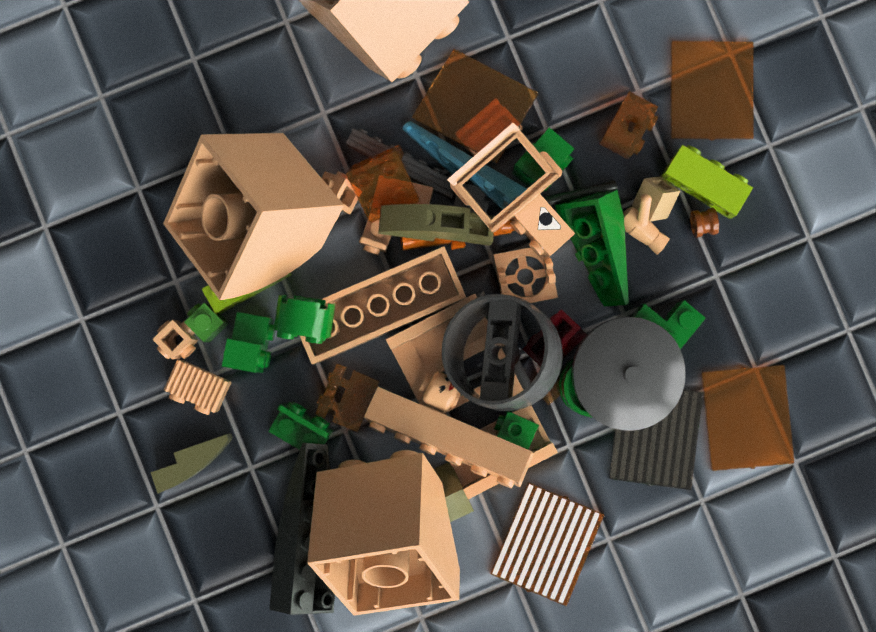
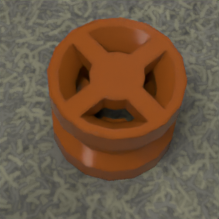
(704, 222)

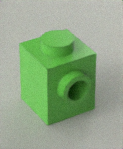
(205, 322)

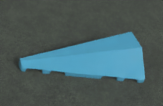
(492, 183)

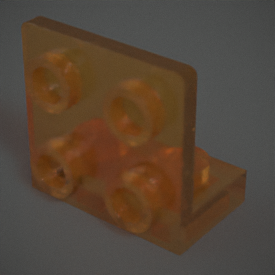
(382, 182)

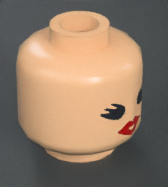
(439, 392)

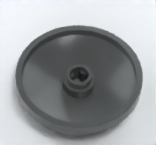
(628, 373)

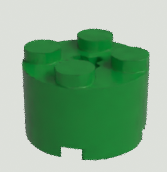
(304, 318)

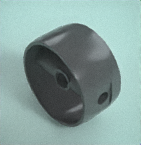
(502, 331)

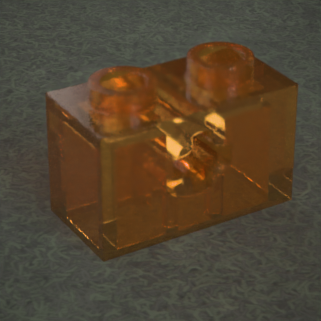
(633, 110)

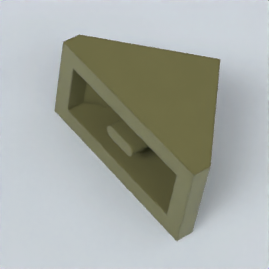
(456, 499)

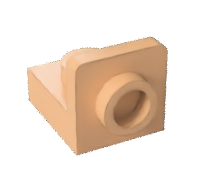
(372, 240)

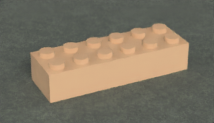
(388, 303)

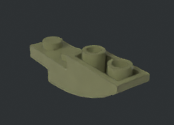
(433, 222)

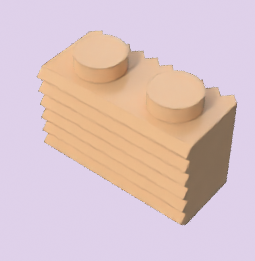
(197, 386)

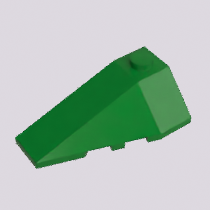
(600, 243)

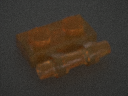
(354, 402)

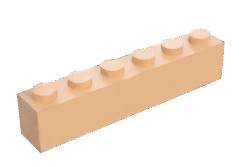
(449, 437)

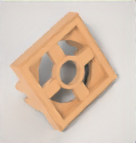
(502, 261)

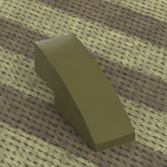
(189, 463)

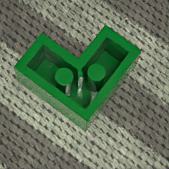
(527, 168)
(679, 323)
(249, 343)

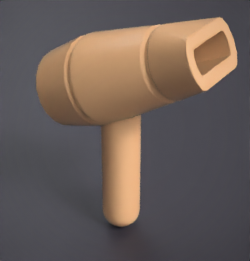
(642, 229)

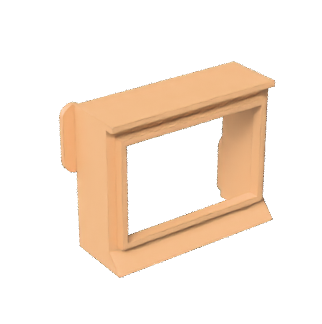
(512, 132)

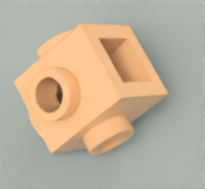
(342, 188)
(166, 340)

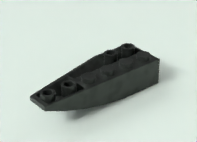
(294, 583)

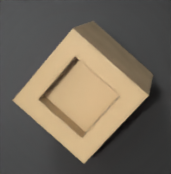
(662, 194)

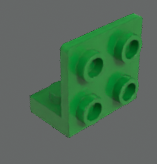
(297, 427)

